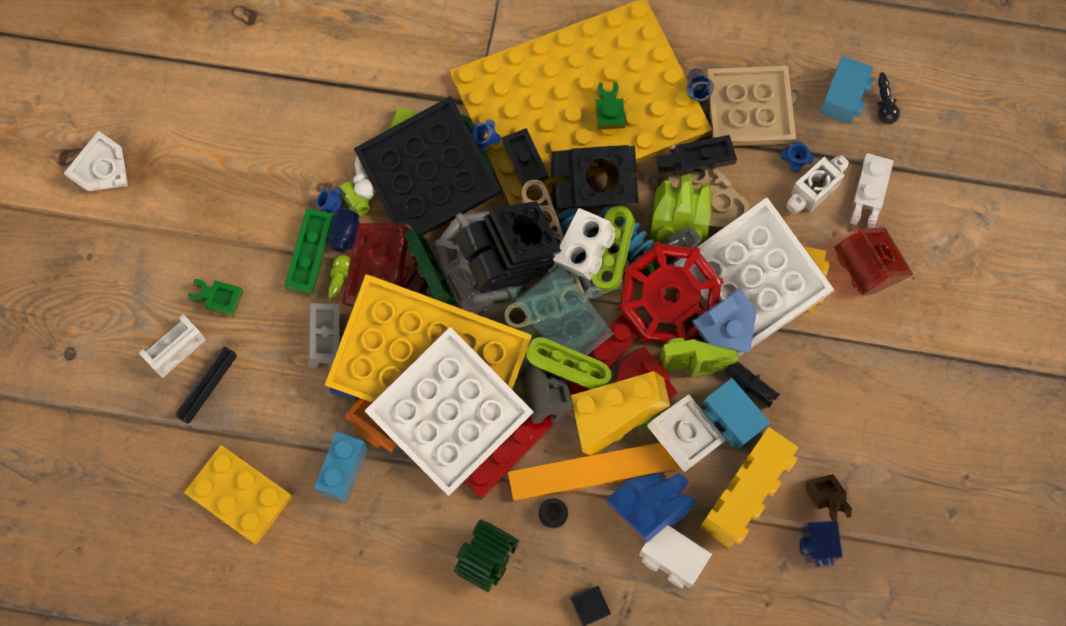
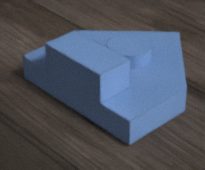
(728, 323)

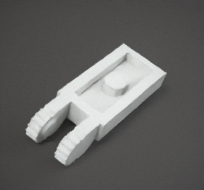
(871, 188)

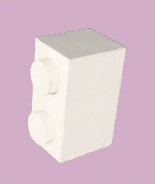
(675, 556)

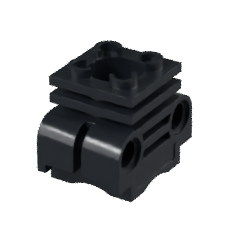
(572, 166)
(508, 247)

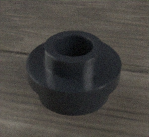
(549, 504)

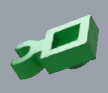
(609, 109)
(219, 298)

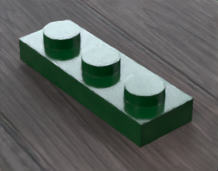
(429, 268)

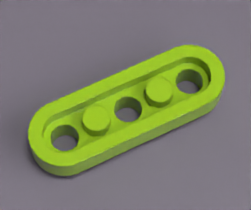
(615, 262)
(568, 363)

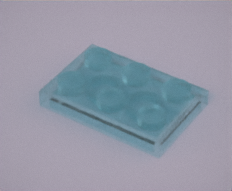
(564, 313)

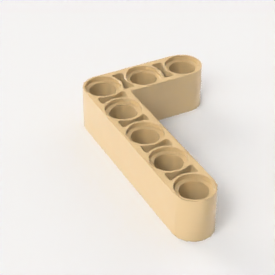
(549, 212)

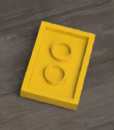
(238, 494)

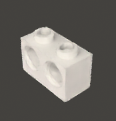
(577, 242)

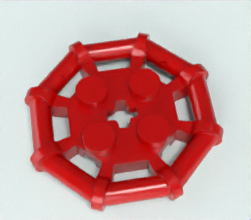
(653, 291)

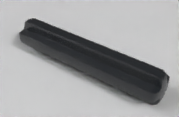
(206, 385)

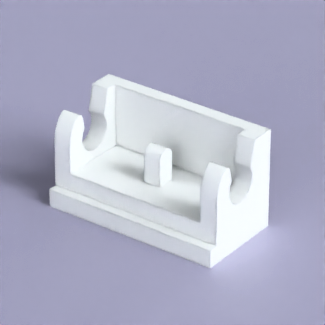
(173, 347)

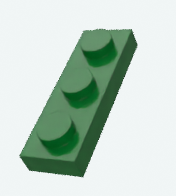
(309, 252)

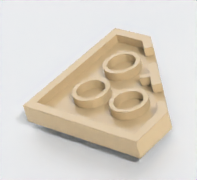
(725, 201)

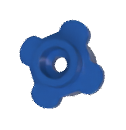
(480, 130)
(802, 151)
(329, 200)

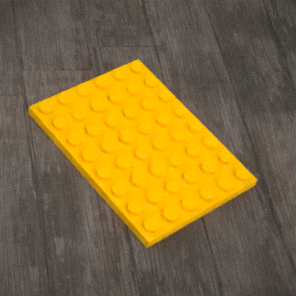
(554, 89)

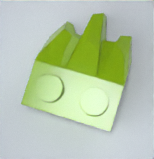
(680, 208)
(697, 355)

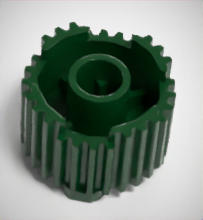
(486, 557)

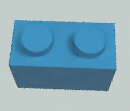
(846, 90)
(735, 414)
(341, 467)

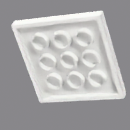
(767, 264)
(449, 411)

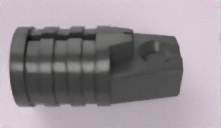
(686, 238)

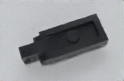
(698, 156)

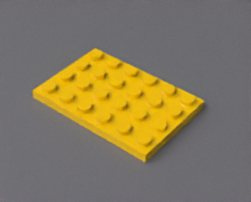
(397, 325)

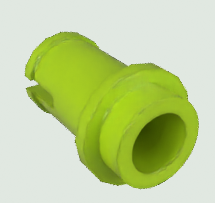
(355, 202)

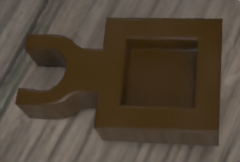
(829, 493)

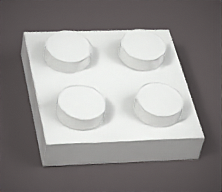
(686, 433)

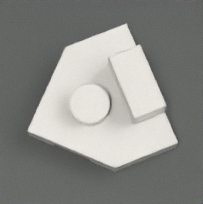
(99, 165)

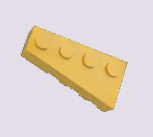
(749, 488)

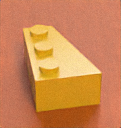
(617, 408)

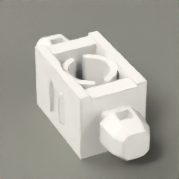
(829, 172)

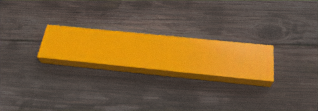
(590, 471)

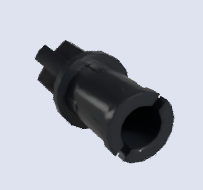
(752, 383)

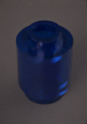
(343, 230)

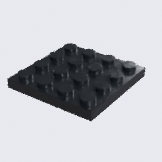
(428, 168)

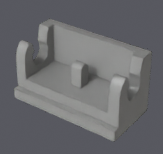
(322, 334)

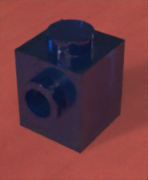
(821, 543)

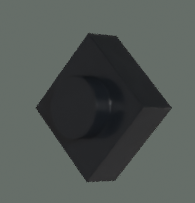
(590, 606)

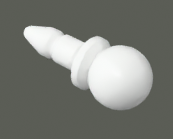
(362, 183)

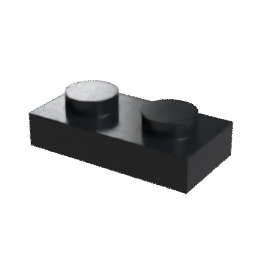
(524, 157)

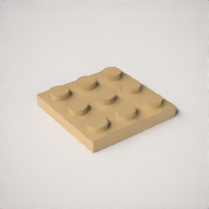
(752, 105)

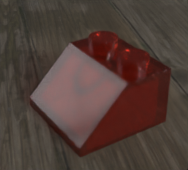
(872, 260)

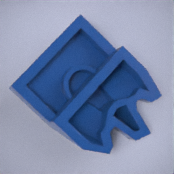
(652, 503)

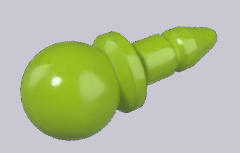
(338, 274)

